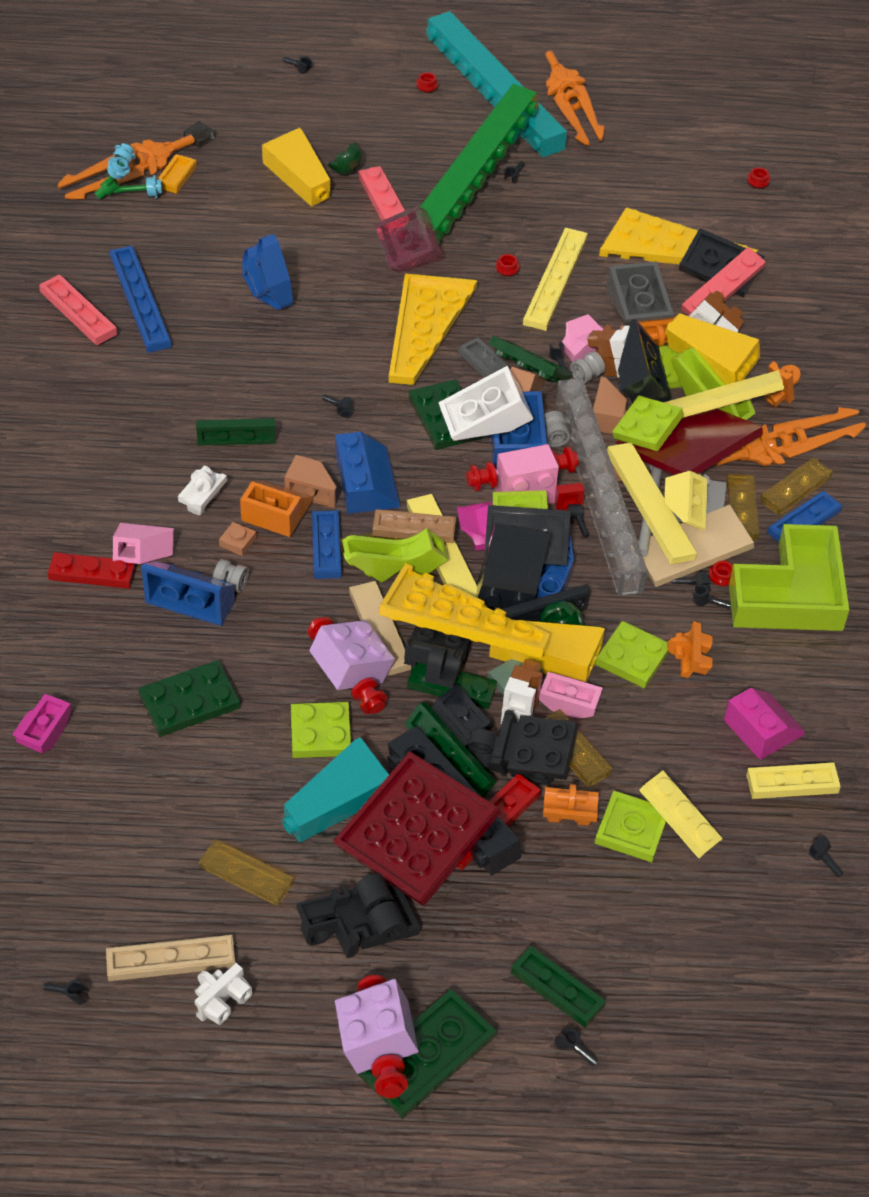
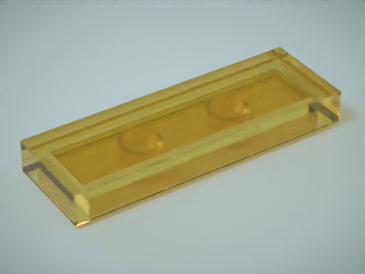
(796, 486)
(743, 502)
(585, 759)
(246, 872)

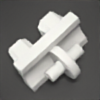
(201, 489)
(217, 989)

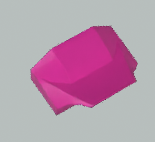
(474, 521)
(43, 724)

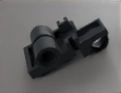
(440, 652)
(531, 747)
(364, 916)

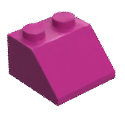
(761, 722)

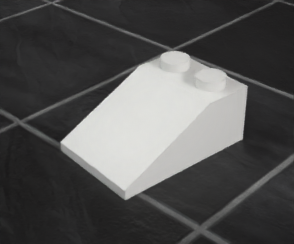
(486, 407)

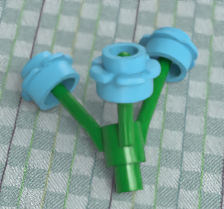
(118, 168)

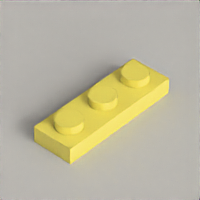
(793, 780)
(680, 814)

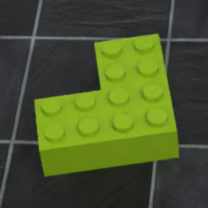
(801, 591)

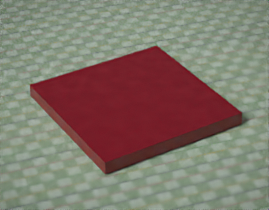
(700, 442)
(416, 828)

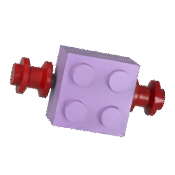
(352, 659)
(378, 1032)

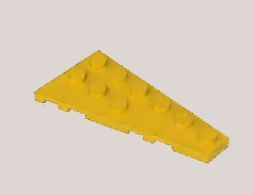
(649, 238)
(425, 316)
(455, 612)

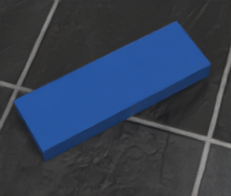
(813, 512)
(326, 544)

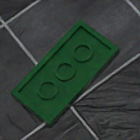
(446, 1040)

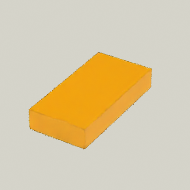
(177, 173)

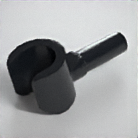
(302, 64)
(511, 171)
(558, 354)
(343, 405)
(576, 513)
(699, 578)
(702, 597)
(819, 852)
(71, 990)
(573, 1042)

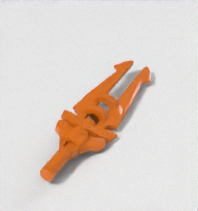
(563, 80)
(150, 155)
(765, 450)

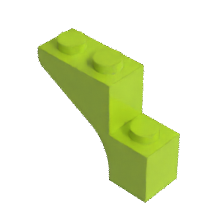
(698, 376)
(386, 557)

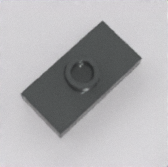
(481, 357)

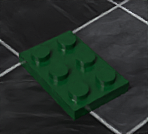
(529, 360)
(426, 405)
(188, 698)

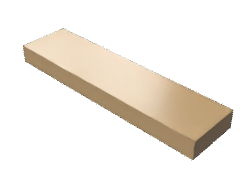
(367, 600)
(170, 957)

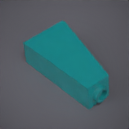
(334, 792)

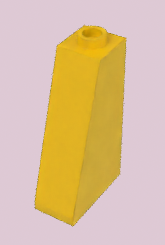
(297, 166)
(724, 350)
(569, 652)

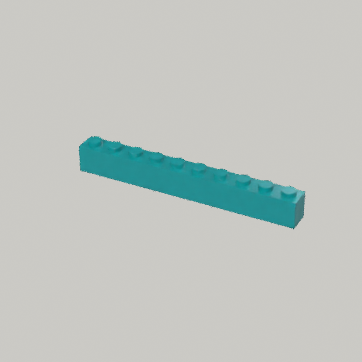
(492, 79)

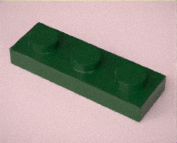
(235, 431)
(477, 688)
(558, 986)

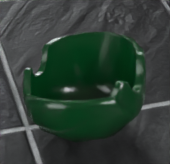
(347, 161)
(562, 613)

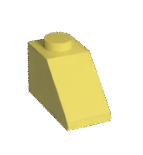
(687, 497)

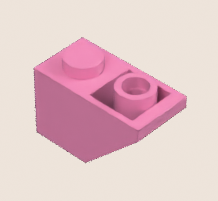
(142, 543)

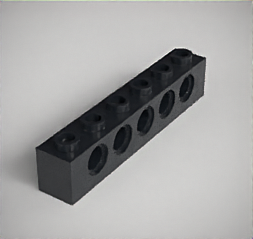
(501, 844)

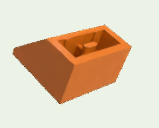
(273, 507)

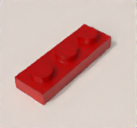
(91, 570)

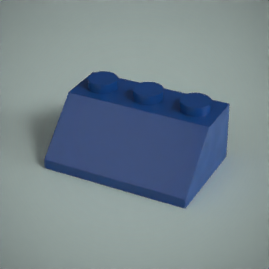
(526, 436)
(365, 473)
(187, 592)

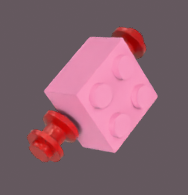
(524, 470)

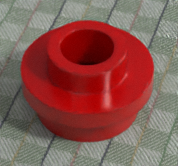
(427, 82)
(758, 177)
(507, 265)
(721, 573)

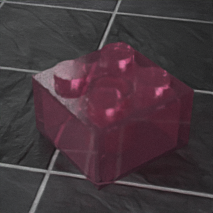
(408, 239)

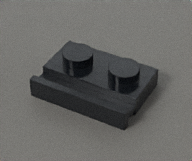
(460, 714)

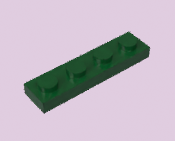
(451, 747)

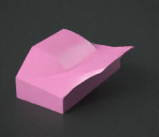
(576, 337)
(570, 696)

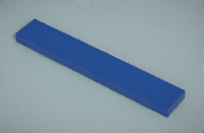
(140, 299)

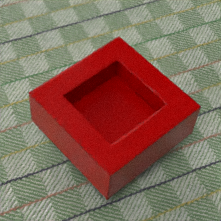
(568, 494)

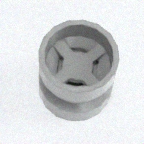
(589, 366)
(556, 429)
(232, 574)

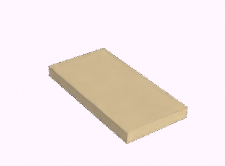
(719, 541)

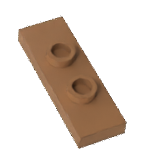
(407, 524)

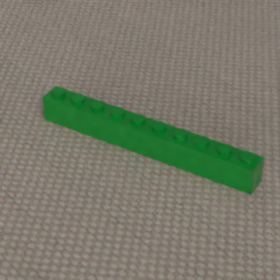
(479, 158)

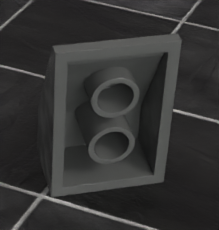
(638, 292)

